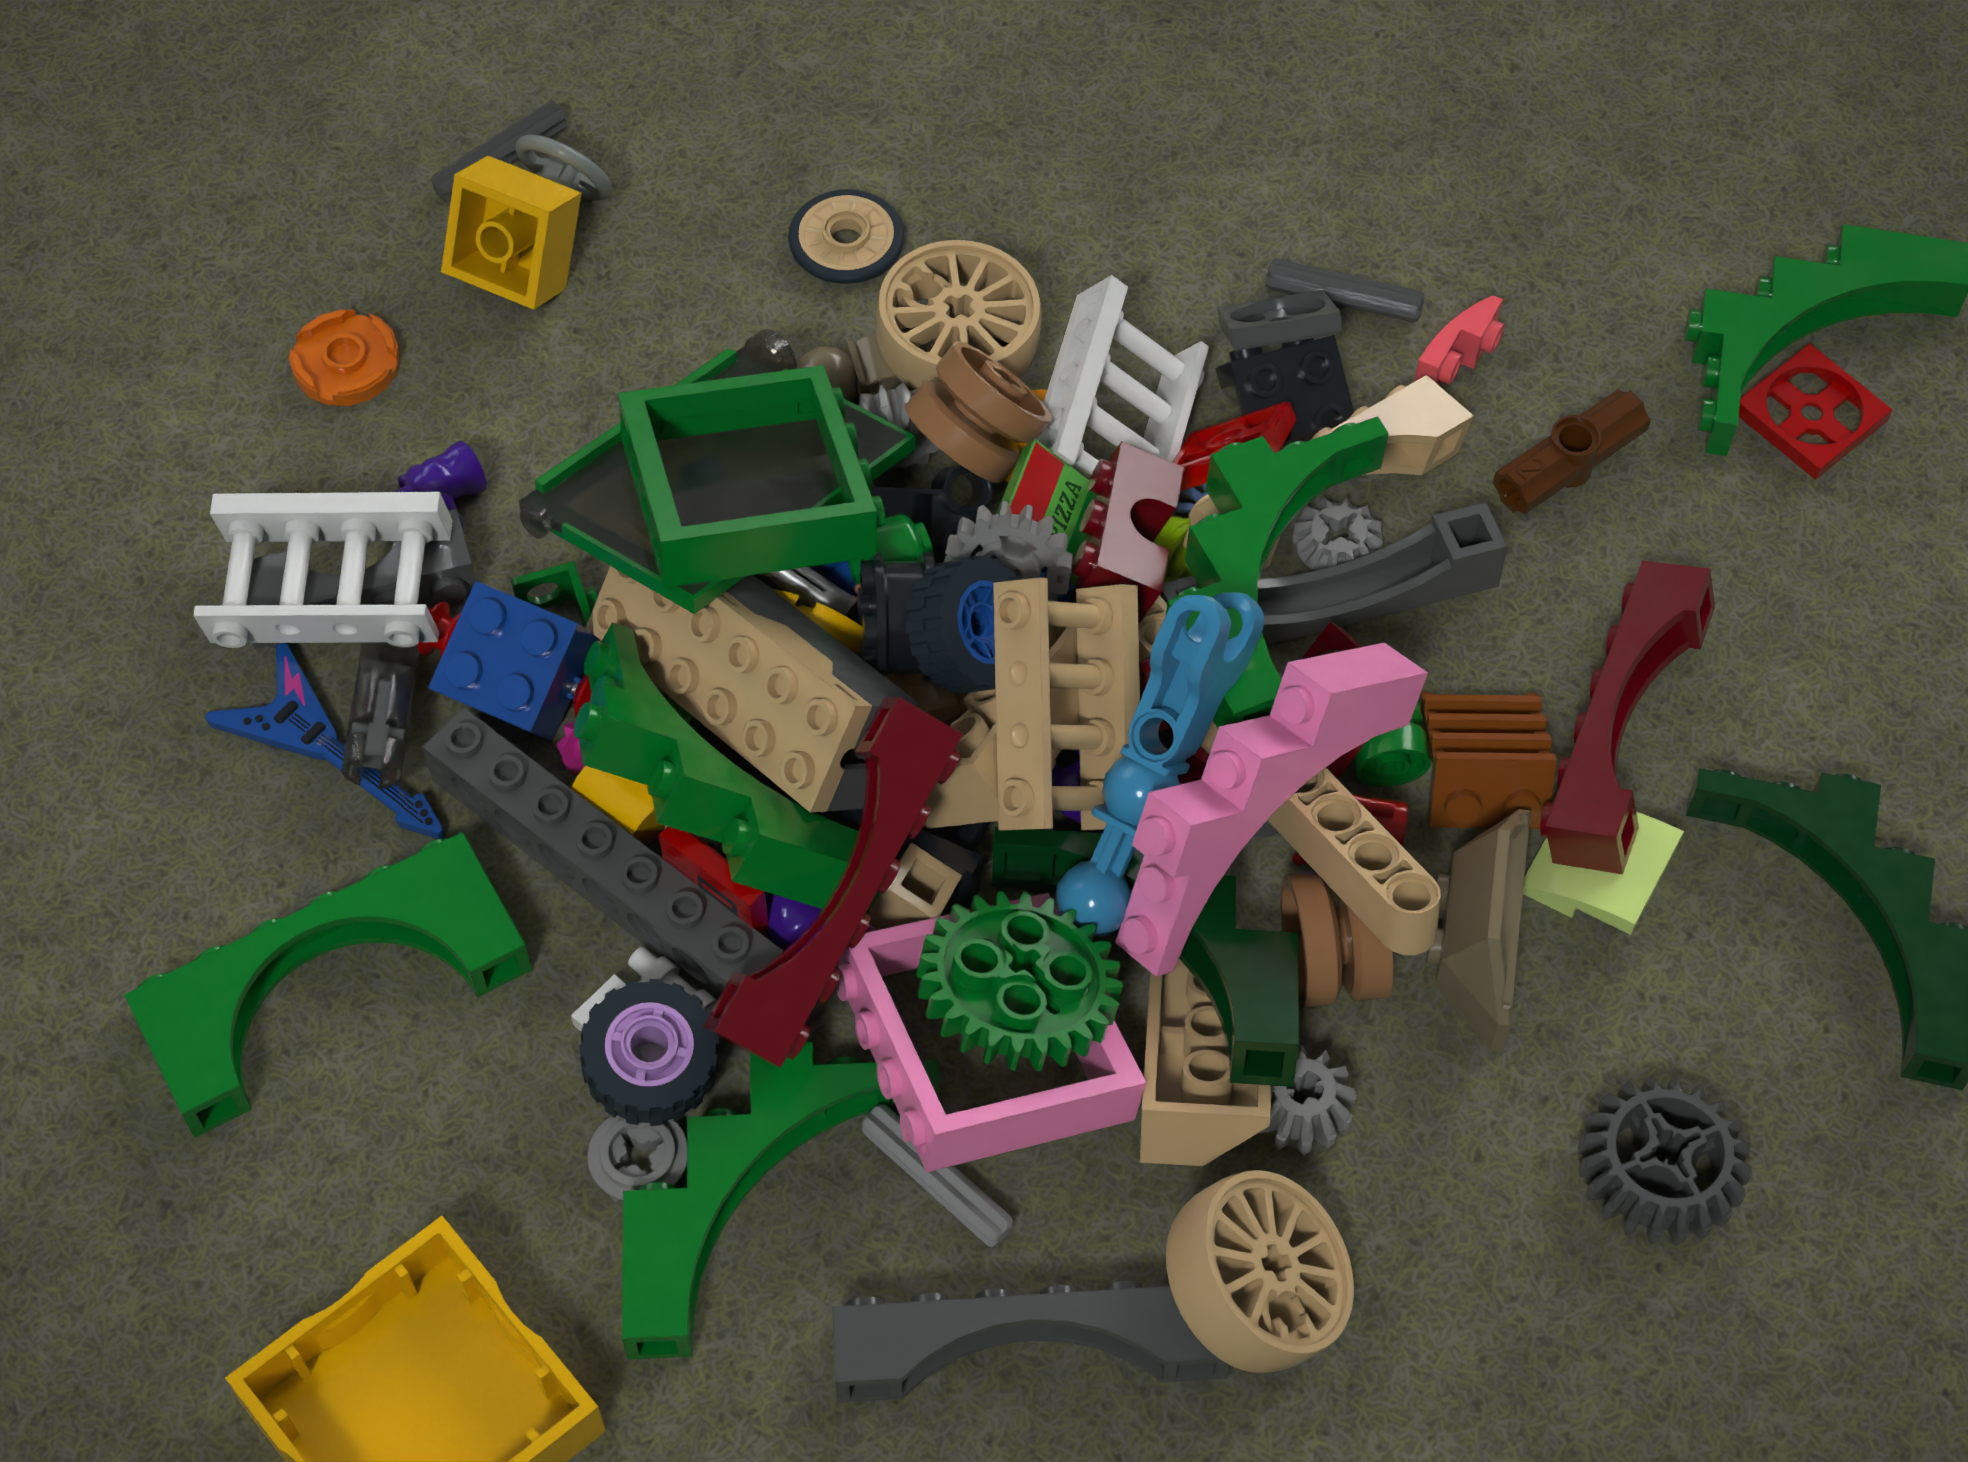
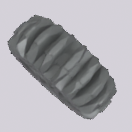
(1701, 1133)

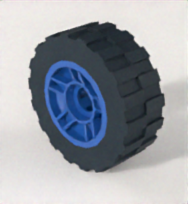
(954, 623)

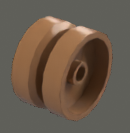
(978, 412)
(1332, 944)

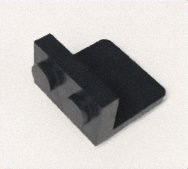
(1300, 373)

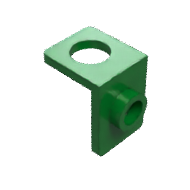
(568, 589)

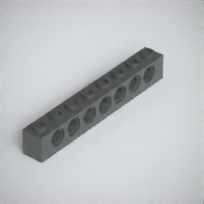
(595, 856)

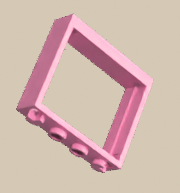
(952, 1139)

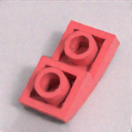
(1462, 341)

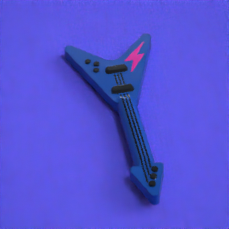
(301, 726)

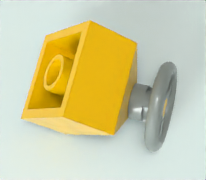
(516, 226)

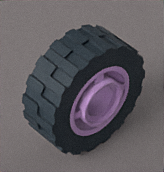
(648, 1089)

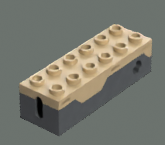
(759, 682)

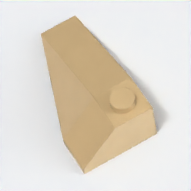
(1188, 1097)

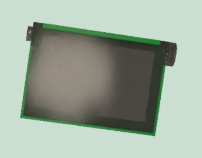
(710, 476)

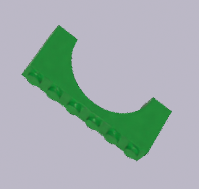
(204, 1009)

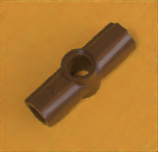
(1571, 451)

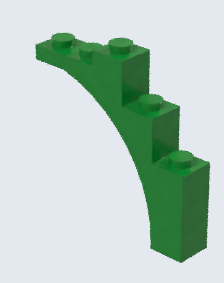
(1858, 277)
(1256, 502)
(697, 789)
(675, 1229)

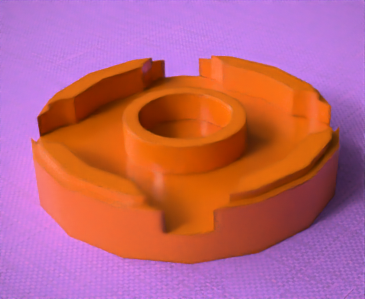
(355, 369)

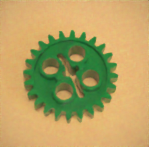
(1019, 981)

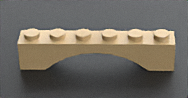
(1423, 431)

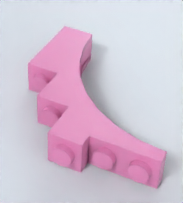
(1252, 769)

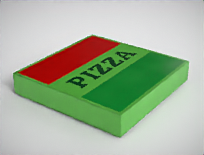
(1052, 490)

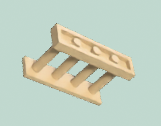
(1023, 677)

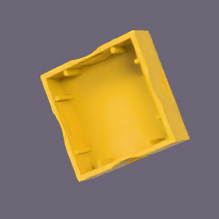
(417, 1371)

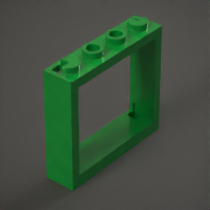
(755, 542)

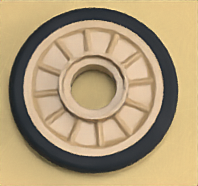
(853, 262)

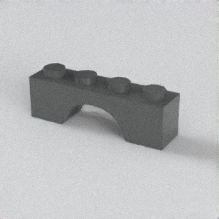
(444, 577)

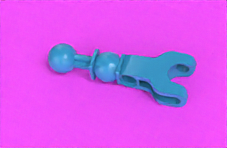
(1185, 689)

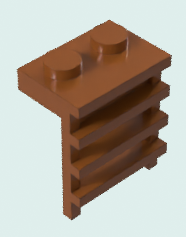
(1487, 758)

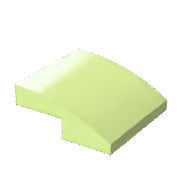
(1606, 895)

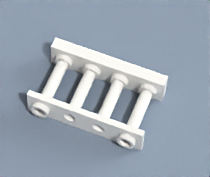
(1086, 362)
(302, 522)

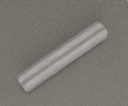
(946, 1185)

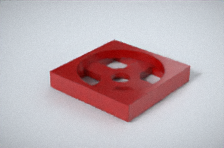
(1271, 422)
(1812, 458)

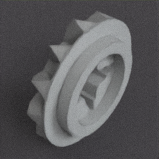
(1313, 527)
(609, 1153)

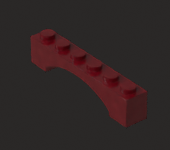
(1662, 617)
(903, 761)

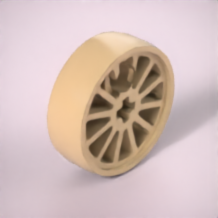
(955, 310)
(1275, 1286)

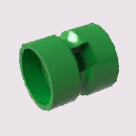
(1395, 755)

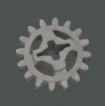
(1018, 543)

